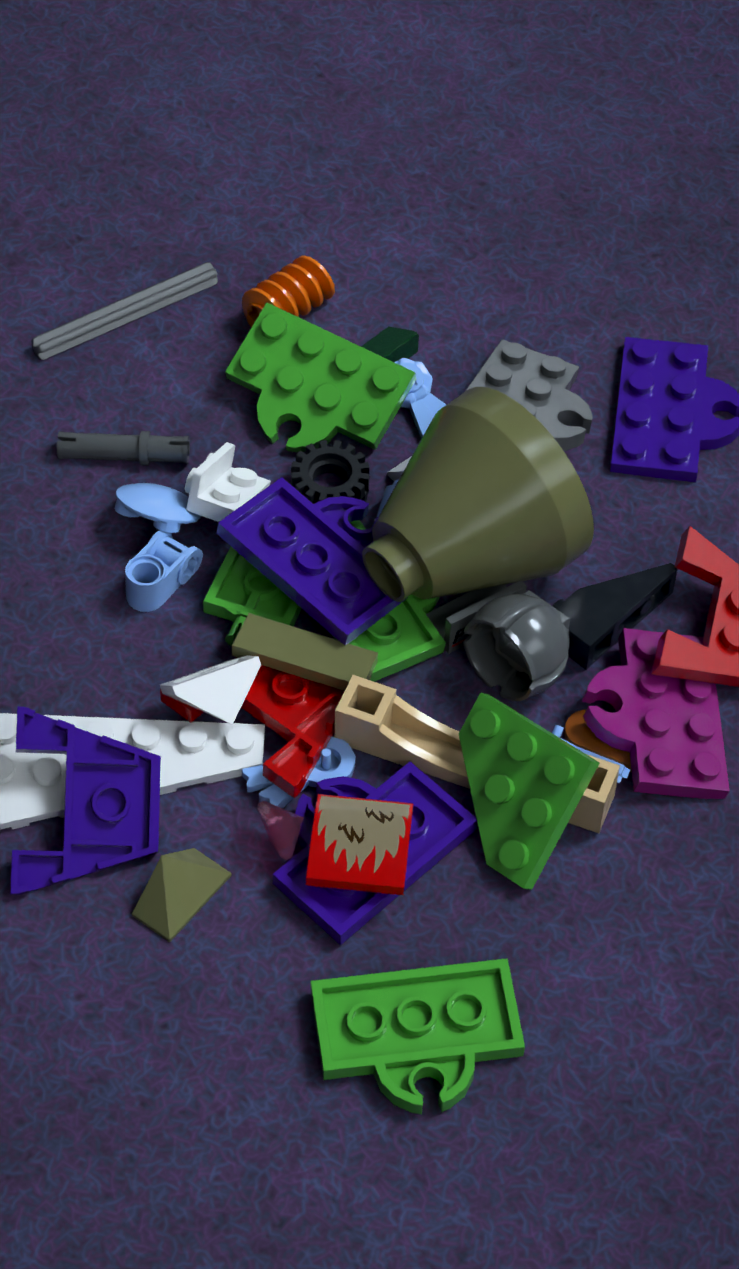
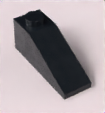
(606, 608)

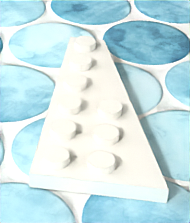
(189, 752)

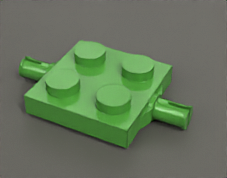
(245, 590)

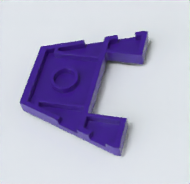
(107, 805)

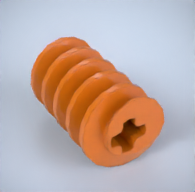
(291, 289)

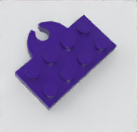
(669, 410)
(311, 555)
(436, 829)

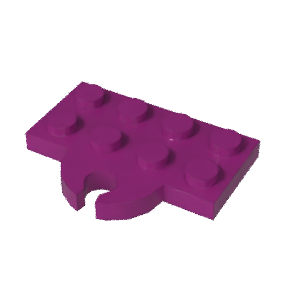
(662, 722)

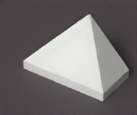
(216, 689)

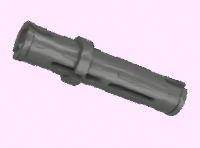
(140, 448)

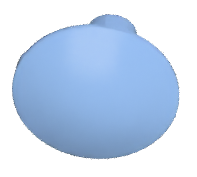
(156, 503)

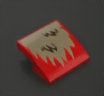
(359, 844)

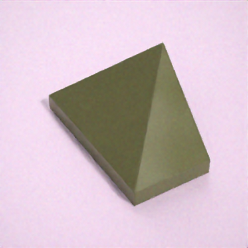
(178, 891)

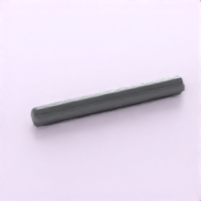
(124, 311)

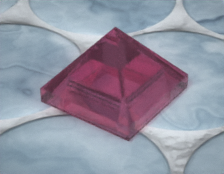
(281, 828)

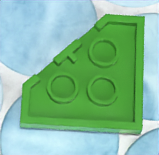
(520, 787)

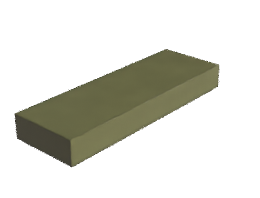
(303, 652)

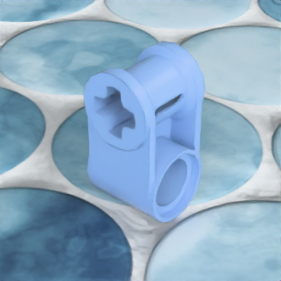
(159, 571)

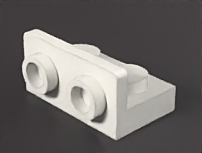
(220, 489)

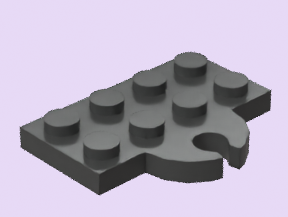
(540, 386)

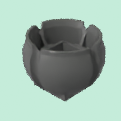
(518, 644)

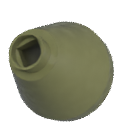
(479, 504)

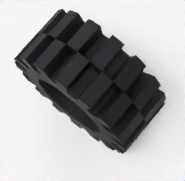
(330, 460)

